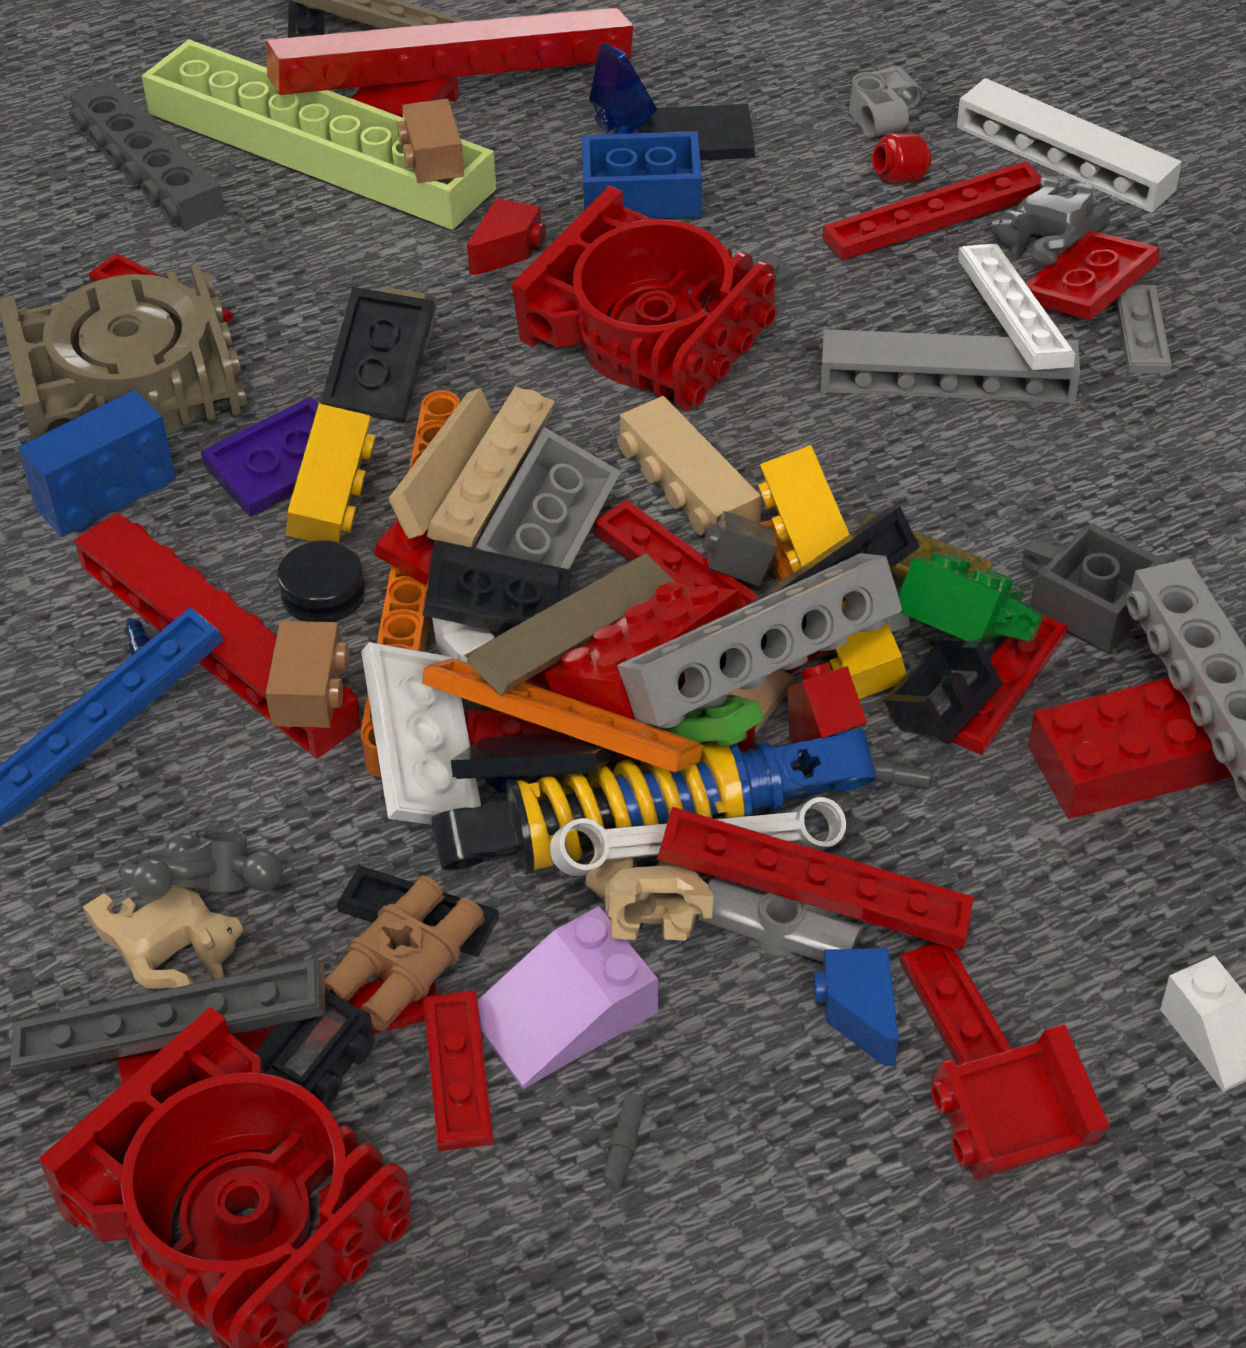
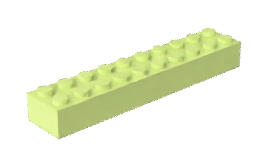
(309, 132)

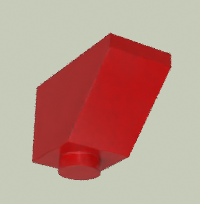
(505, 236)
(823, 704)

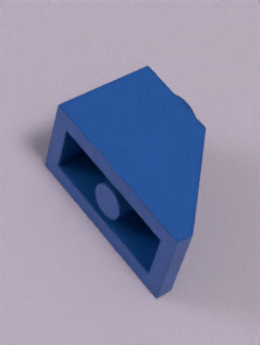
(860, 999)

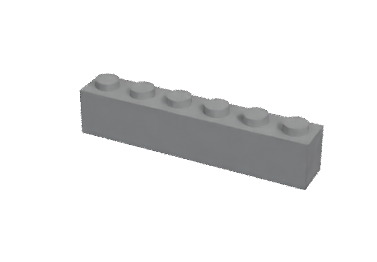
(940, 367)

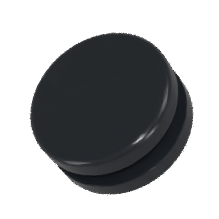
(321, 581)

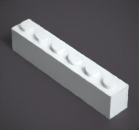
(1069, 145)

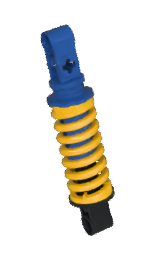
(719, 787)

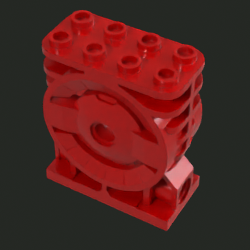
(642, 277)
(231, 1140)

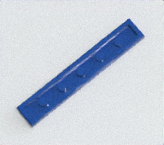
(104, 711)

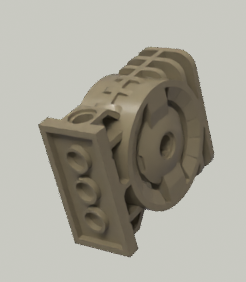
(124, 338)

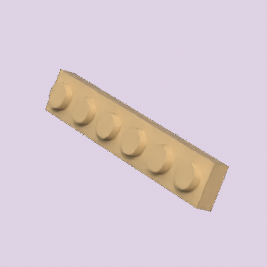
(491, 468)

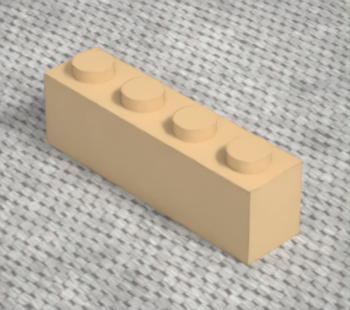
(685, 465)

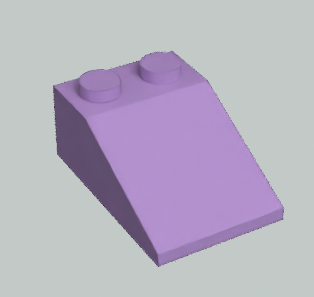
(566, 998)

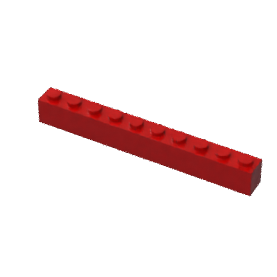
(444, 50)

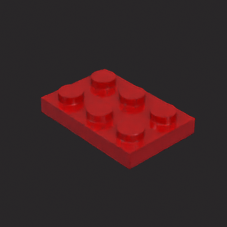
(1092, 274)

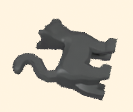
(1051, 217)

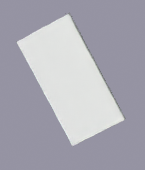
(416, 735)

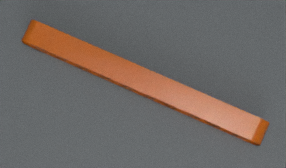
(404, 599)

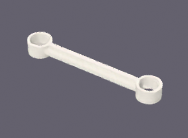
(646, 840)

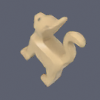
(650, 895)
(160, 930)

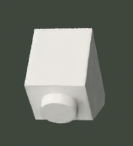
(1211, 1019)

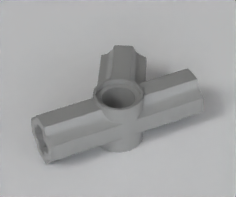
(779, 922)

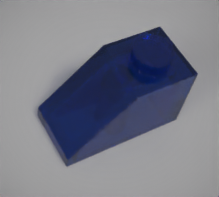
(618, 93)

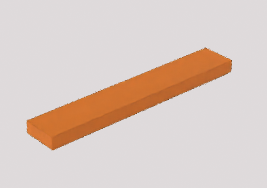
(568, 716)

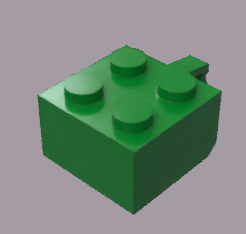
(966, 602)

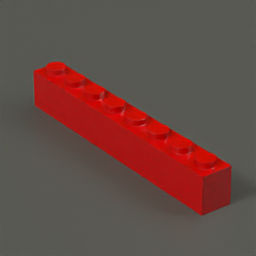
(163, 587)

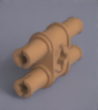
(404, 951)

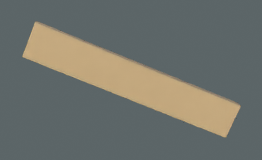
(440, 464)

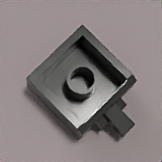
(1087, 583)

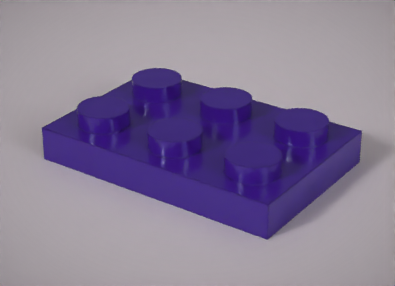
(265, 459)

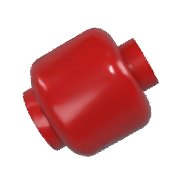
(901, 158)

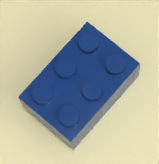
(653, 170)
(97, 463)

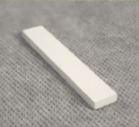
(1016, 307)

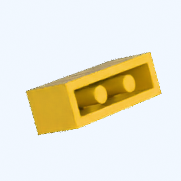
(330, 475)

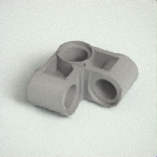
(882, 100)

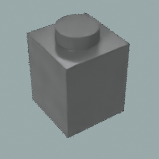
(740, 547)

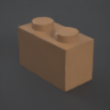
(431, 141)
(306, 674)

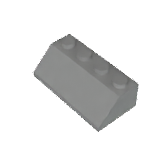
(550, 503)

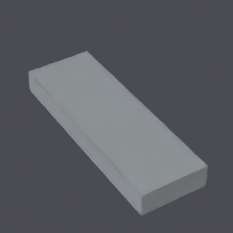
(1143, 330)

